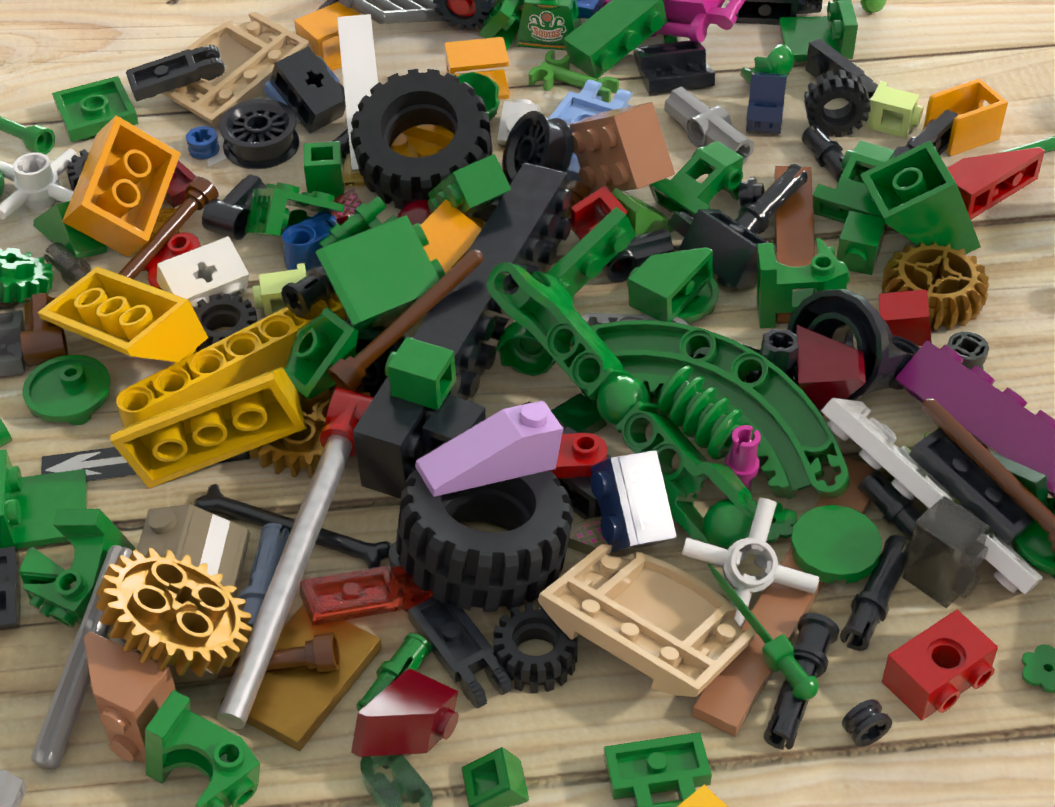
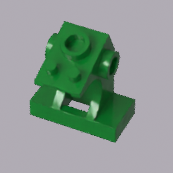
(851, 191)
(689, 195)
(777, 280)
(91, 538)
(188, 740)

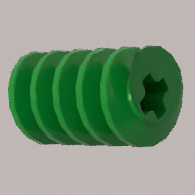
(698, 412)

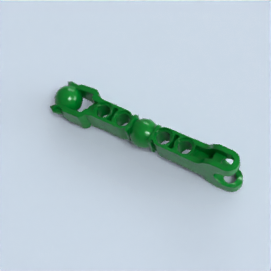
(624, 404)

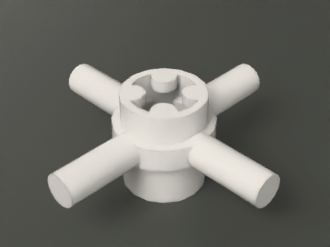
(35, 181)
(765, 558)

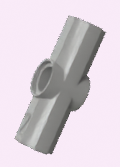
(706, 124)

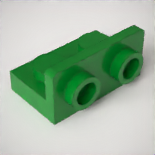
(503, 21)

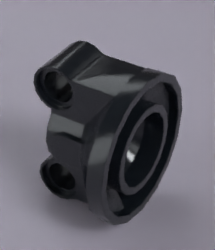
(845, 314)

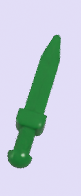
(776, 652)

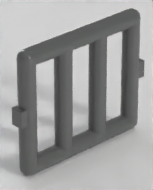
(396, 10)

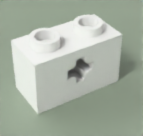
(204, 272)

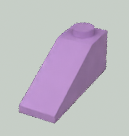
(498, 449)

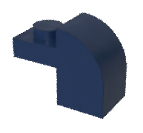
(766, 102)

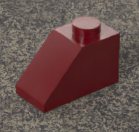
(406, 717)

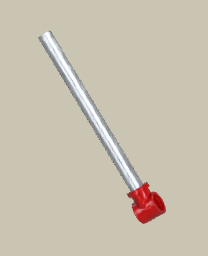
(338, 443)

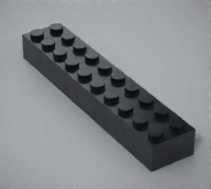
(468, 321)

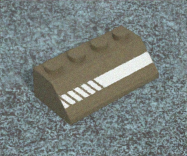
(203, 538)

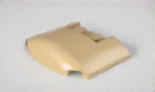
(249, 60)
(649, 618)

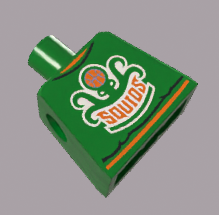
(547, 23)

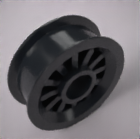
(259, 133)
(537, 143)

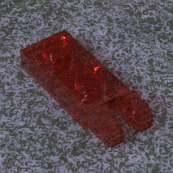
(360, 594)

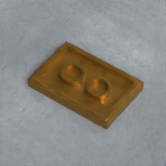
(299, 699)

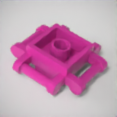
(693, 17)

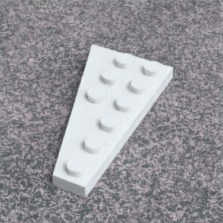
(911, 480)

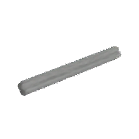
(73, 681)

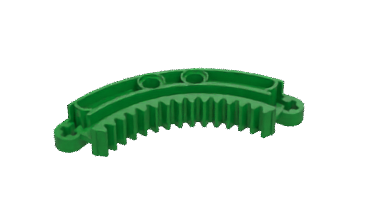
(774, 405)

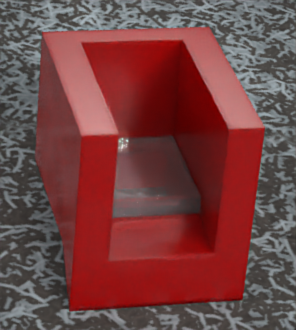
(592, 211)

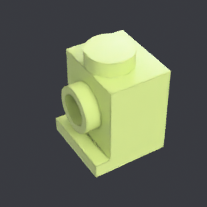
(894, 111)
(268, 293)

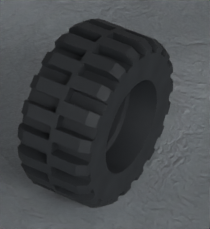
(412, 102)
(482, 566)

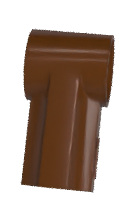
(41, 338)

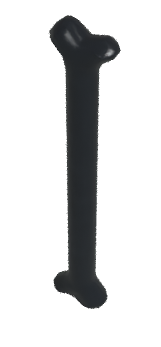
(370, 553)

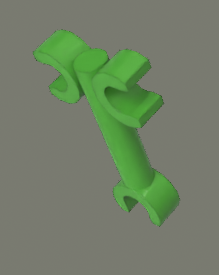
(559, 70)

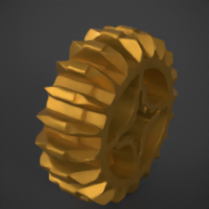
(952, 280)

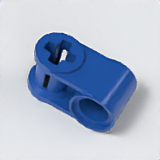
(303, 240)

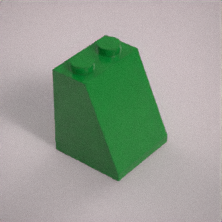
(921, 199)
(380, 271)

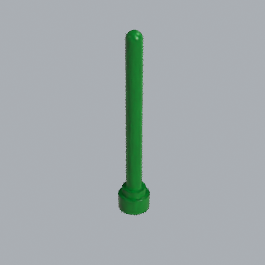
(35, 137)

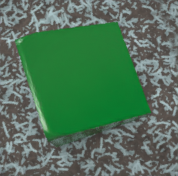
(39, 569)
(495, 780)

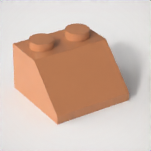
(125, 693)

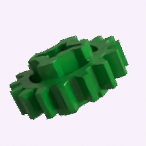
(23, 276)

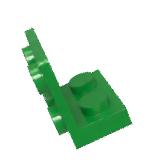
(835, 29)
(269, 211)
(32, 502)

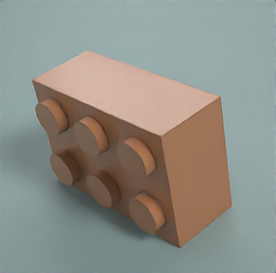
(621, 149)

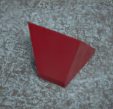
(827, 368)

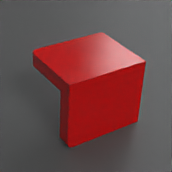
(907, 315)

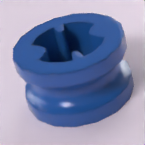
(202, 142)

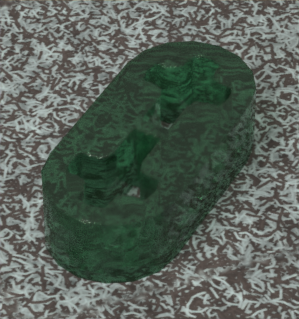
(405, 782)

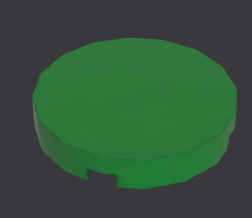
(836, 544)

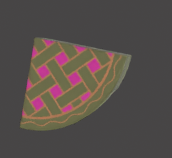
(586, 535)

